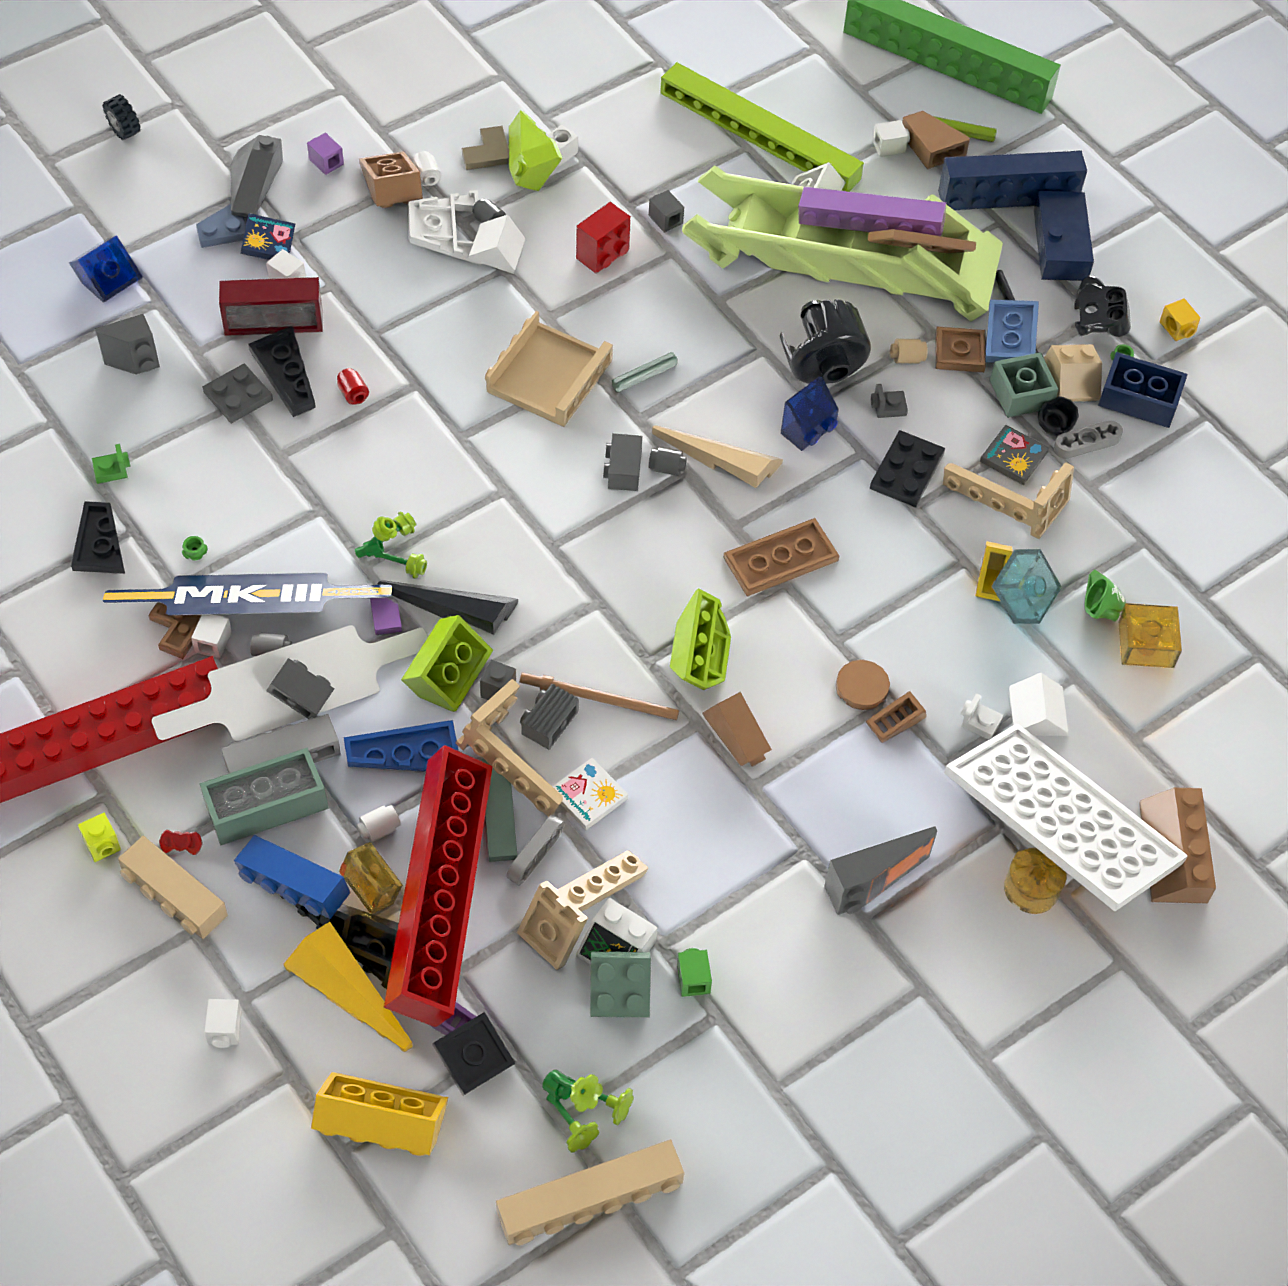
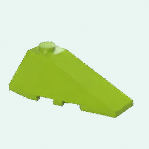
(531, 153)

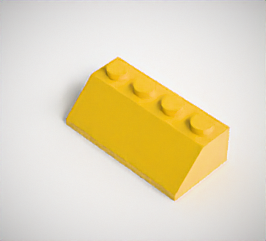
(379, 1113)

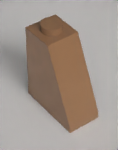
(934, 139)
(738, 730)

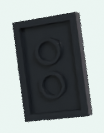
(907, 468)

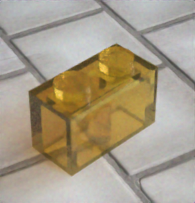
(370, 878)

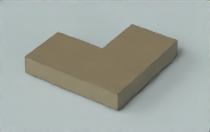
(491, 153)

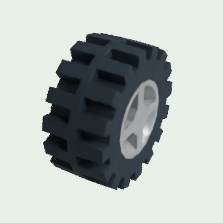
(121, 117)

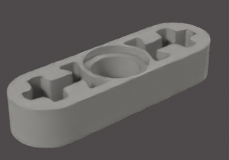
(1080, 447)
(535, 849)

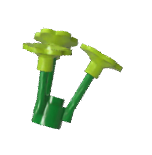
(585, 1095)

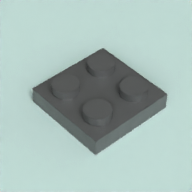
(237, 393)

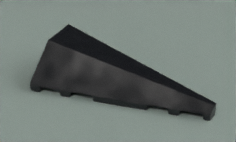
(474, 608)
(366, 936)

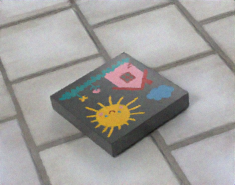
(1014, 454)

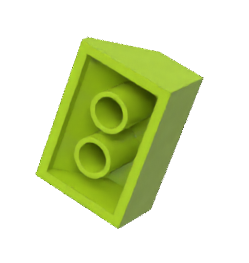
(447, 663)

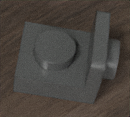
(888, 403)

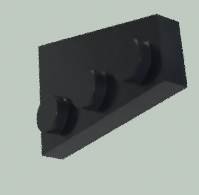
(97, 541)

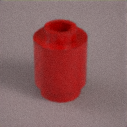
(352, 386)

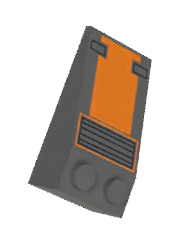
(865, 874)

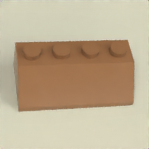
(1181, 819)

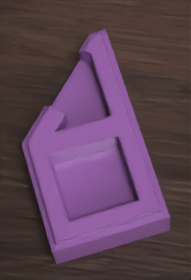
(385, 616)

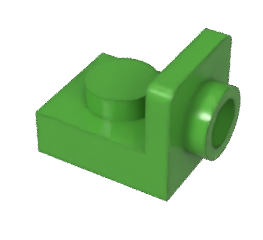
(111, 466)

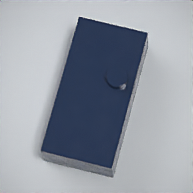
(1063, 235)

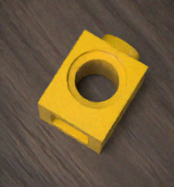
(1180, 319)

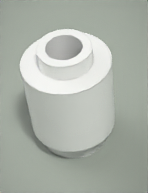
(428, 168)
(378, 823)

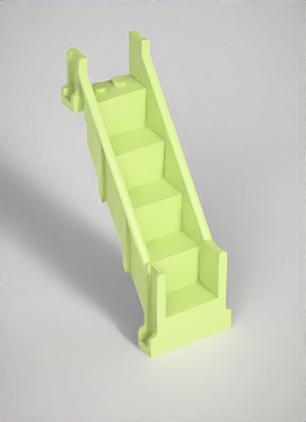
(769, 228)

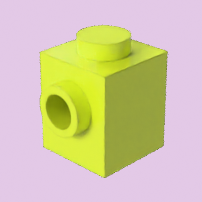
(99, 837)

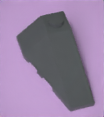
(253, 173)

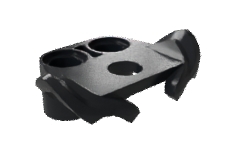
(1112, 310)

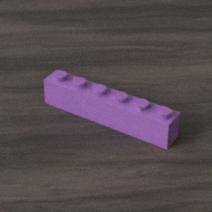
(870, 212)

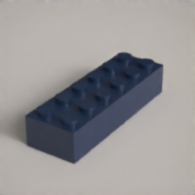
(1009, 178)

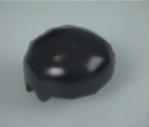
(1058, 416)

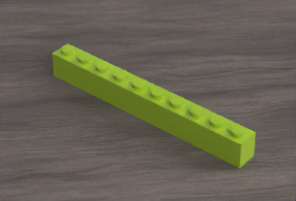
(757, 124)

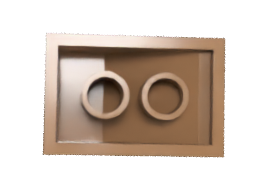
(391, 179)

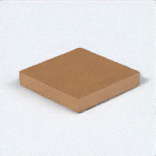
(960, 349)

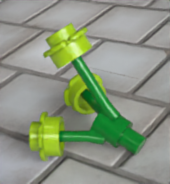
(385, 529)

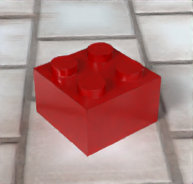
(603, 237)

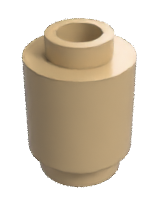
(908, 351)

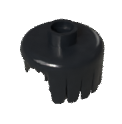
(834, 345)

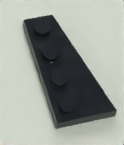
(283, 366)

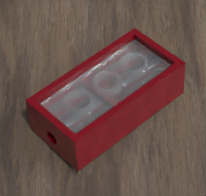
(270, 305)

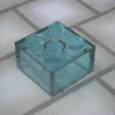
(1027, 586)

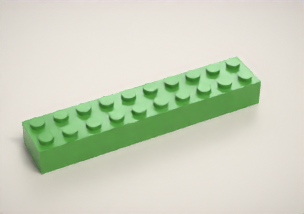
(954, 50)

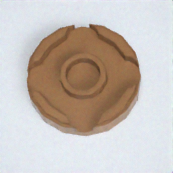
(862, 684)

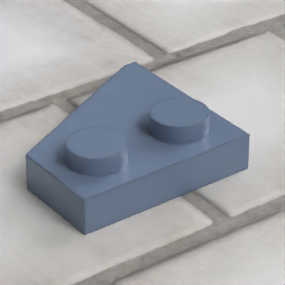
(221, 228)

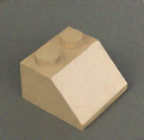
(1075, 371)

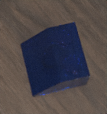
(106, 269)
(809, 414)

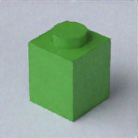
(694, 972)

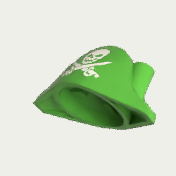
(1103, 597)

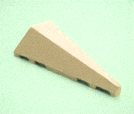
(740, 462)

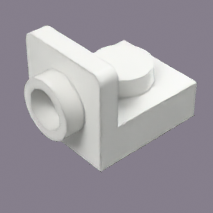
(980, 718)

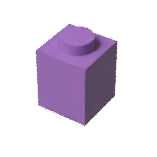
(325, 153)

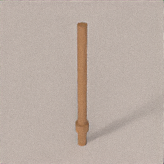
(545, 681)

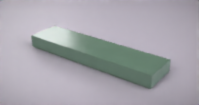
(500, 819)

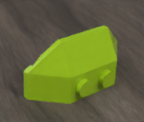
(701, 642)

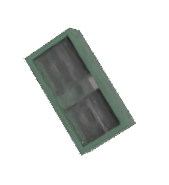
(264, 796)

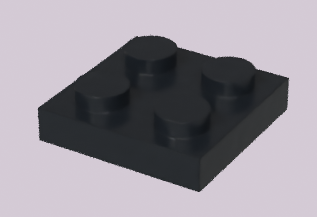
(473, 1053)

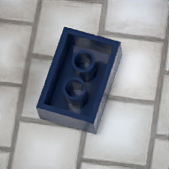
(1143, 389)

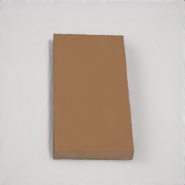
(928, 242)
(781, 557)

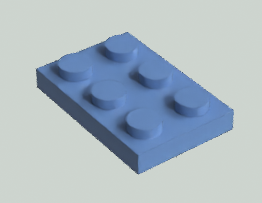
(1011, 329)

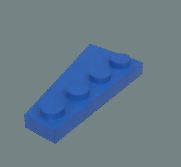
(400, 748)

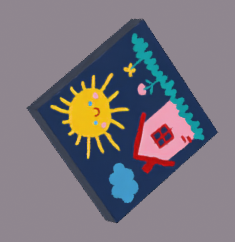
(266, 236)

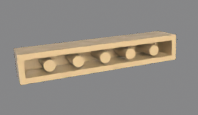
(589, 1193)

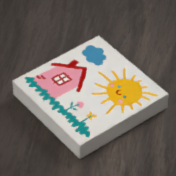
(590, 793)

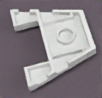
(434, 224)

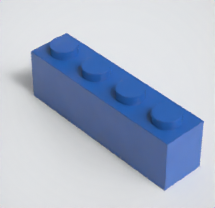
(292, 877)

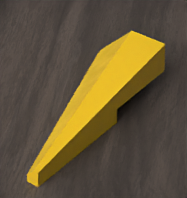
(332, 969)

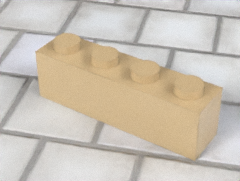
(172, 887)

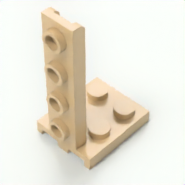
(1037, 513)
(504, 761)
(557, 916)

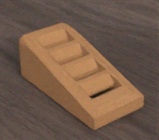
(907, 699)

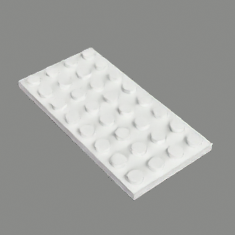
(1066, 816)

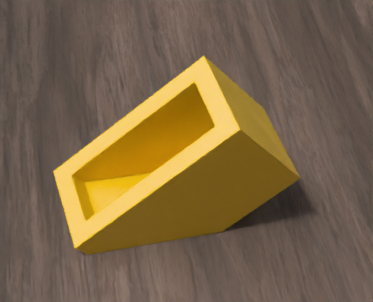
(993, 561)

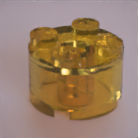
(1034, 881)

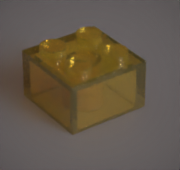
(1149, 635)

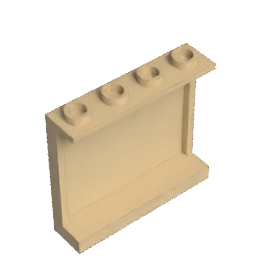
(547, 371)

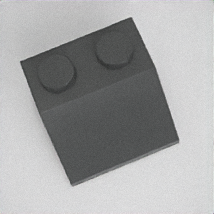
(128, 345)

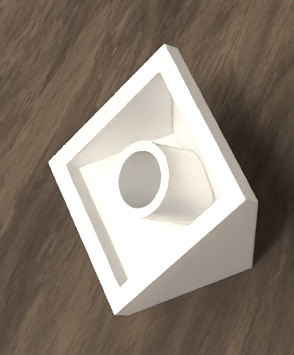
(498, 244)
(1039, 706)

